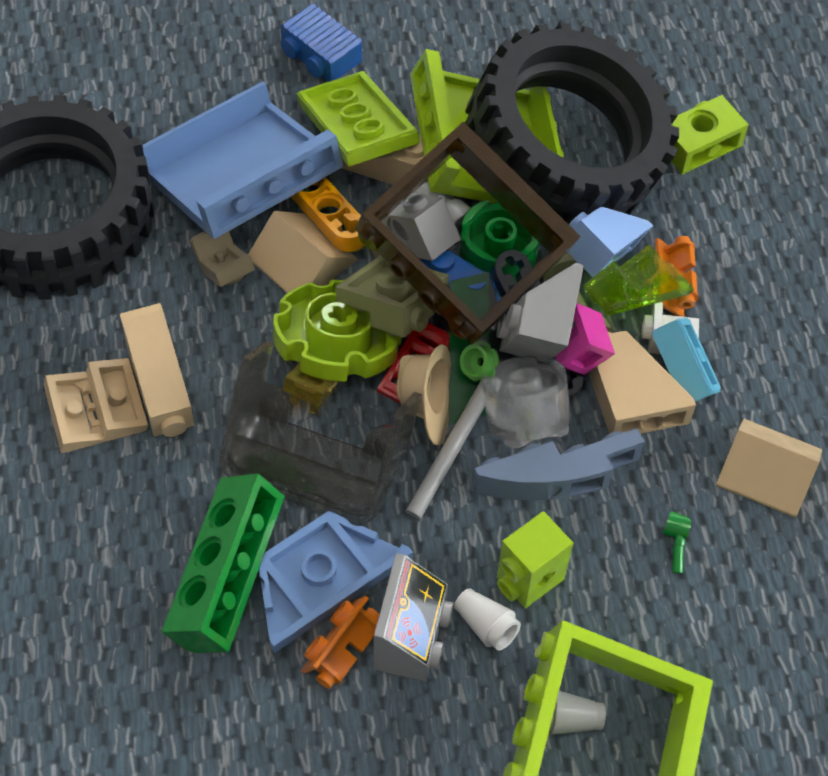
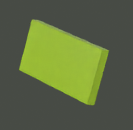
(359, 116)

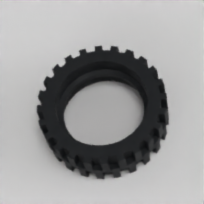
(601, 76)
(103, 239)

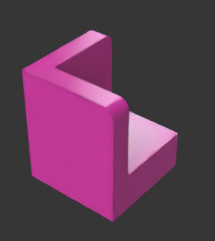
(588, 342)

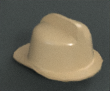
(429, 377)

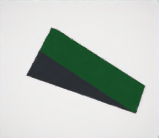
(461, 386)

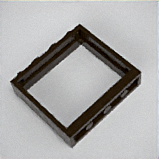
(506, 189)

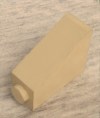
(157, 370)
(638, 390)

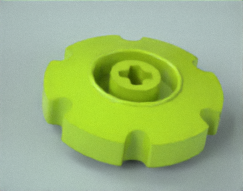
(329, 335)

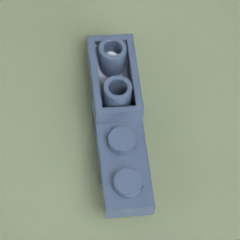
(544, 474)

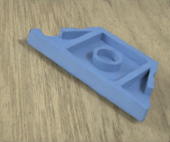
(318, 571)

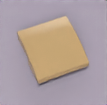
(113, 398)

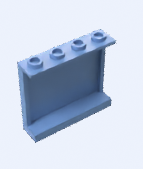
(238, 161)

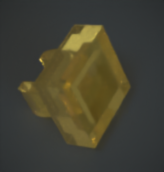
(308, 388)

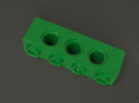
(223, 564)

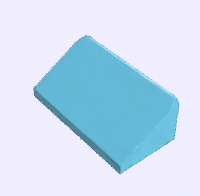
(686, 358)

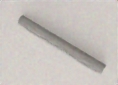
(447, 454)

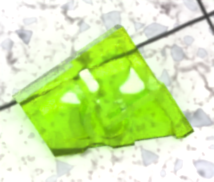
(636, 283)

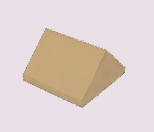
(297, 252)
(769, 467)

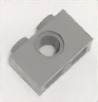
(423, 225)

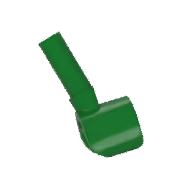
(678, 528)

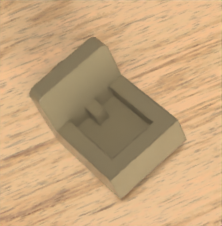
(221, 258)

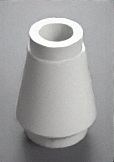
(488, 619)

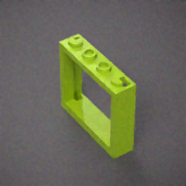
(542, 689)

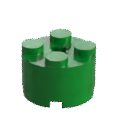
(491, 231)

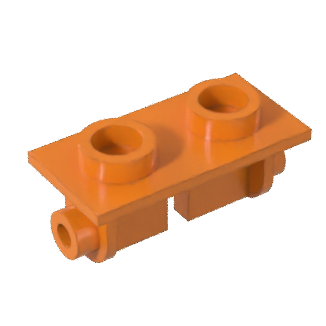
(682, 257)
(329, 654)

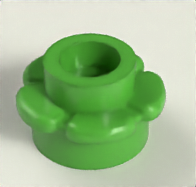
(471, 360)

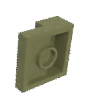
(391, 301)

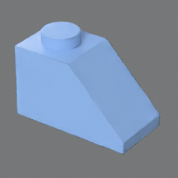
(605, 237)

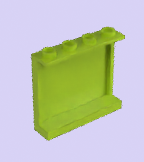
(441, 108)

